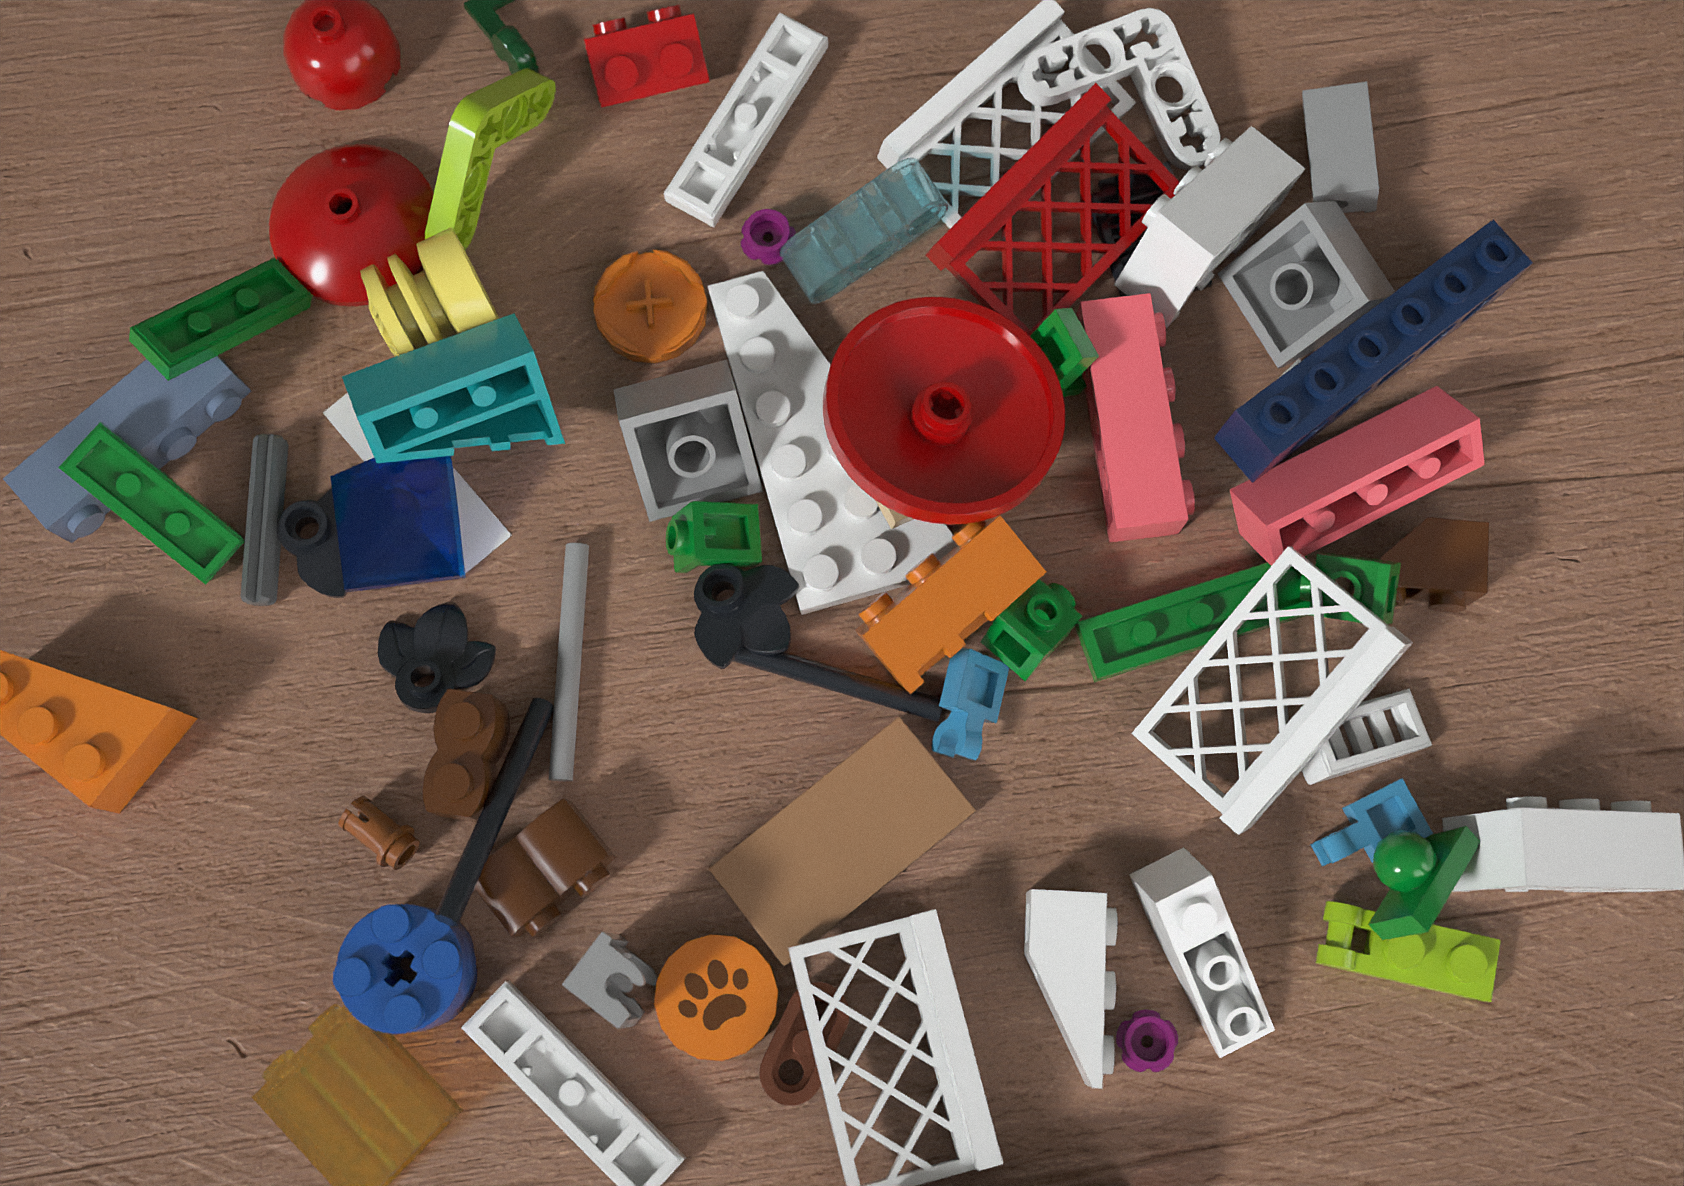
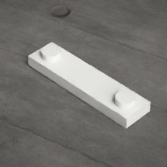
(746, 120)
(572, 1090)

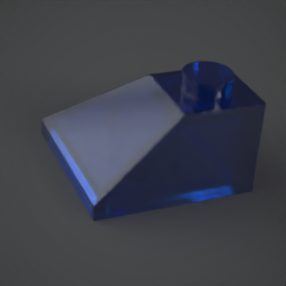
(398, 523)

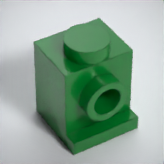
(1373, 582)
(1032, 627)

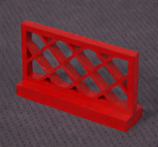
(1023, 180)

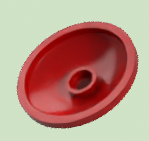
(329, 248)

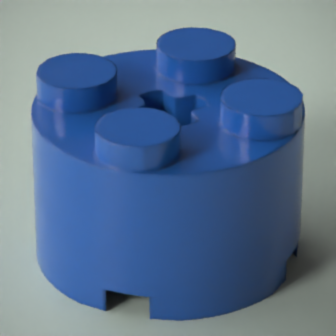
(371, 973)

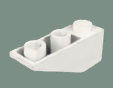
(1203, 949)
(1068, 957)

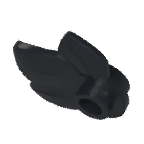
(319, 556)
(747, 618)
(433, 648)

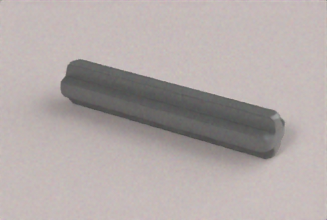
(264, 510)

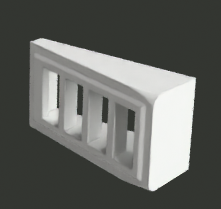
(1333, 757)

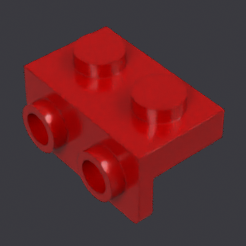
(646, 57)

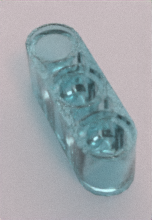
(864, 230)

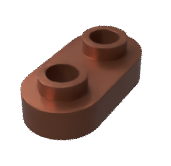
(793, 1042)

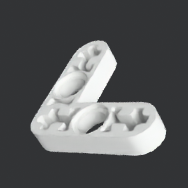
(1144, 65)

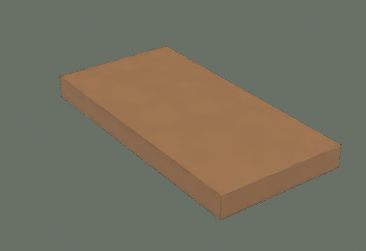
(842, 840)

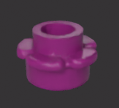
(762, 223)
(1164, 1038)

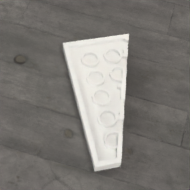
(825, 522)

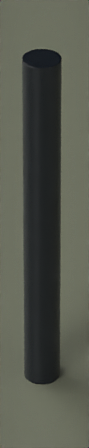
(844, 682)
(494, 813)

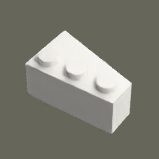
(1207, 220)
(1573, 847)

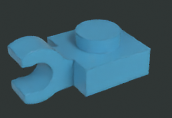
(974, 696)
(1371, 820)

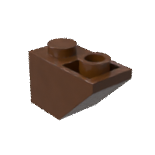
(1442, 564)

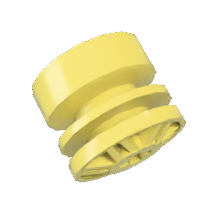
(432, 303)

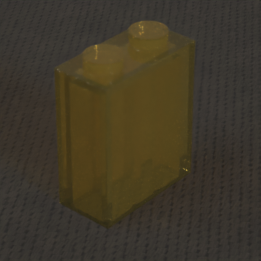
(355, 1101)

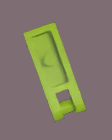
(1433, 960)

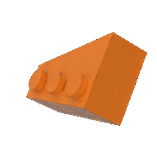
(948, 600)
(84, 732)

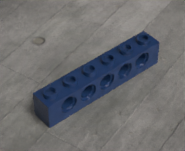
(1371, 351)

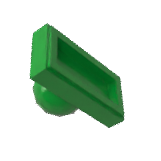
(1419, 878)

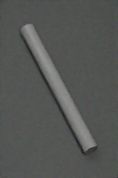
(569, 662)

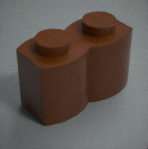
(470, 740)
(542, 869)

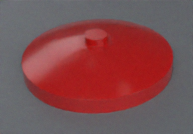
(943, 410)

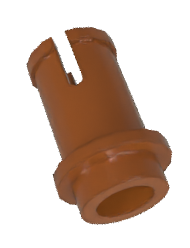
(380, 834)

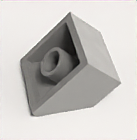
(1305, 281)
(687, 439)

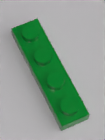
(1178, 621)

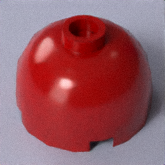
(340, 52)

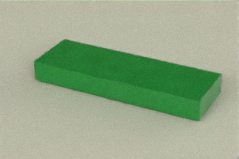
(220, 318)
(152, 502)

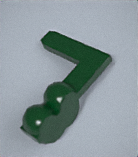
(505, 39)

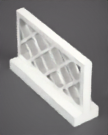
(973, 88)
(1308, 728)
(947, 1041)

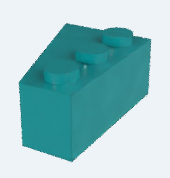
(455, 395)

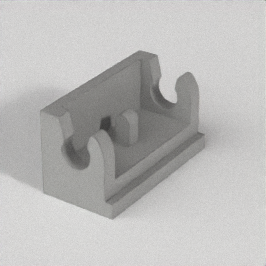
(1341, 146)
(602, 979)

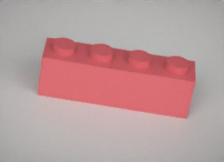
(1132, 420)
(1359, 475)

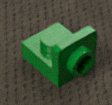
(1066, 348)
(714, 535)

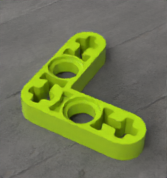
(474, 132)

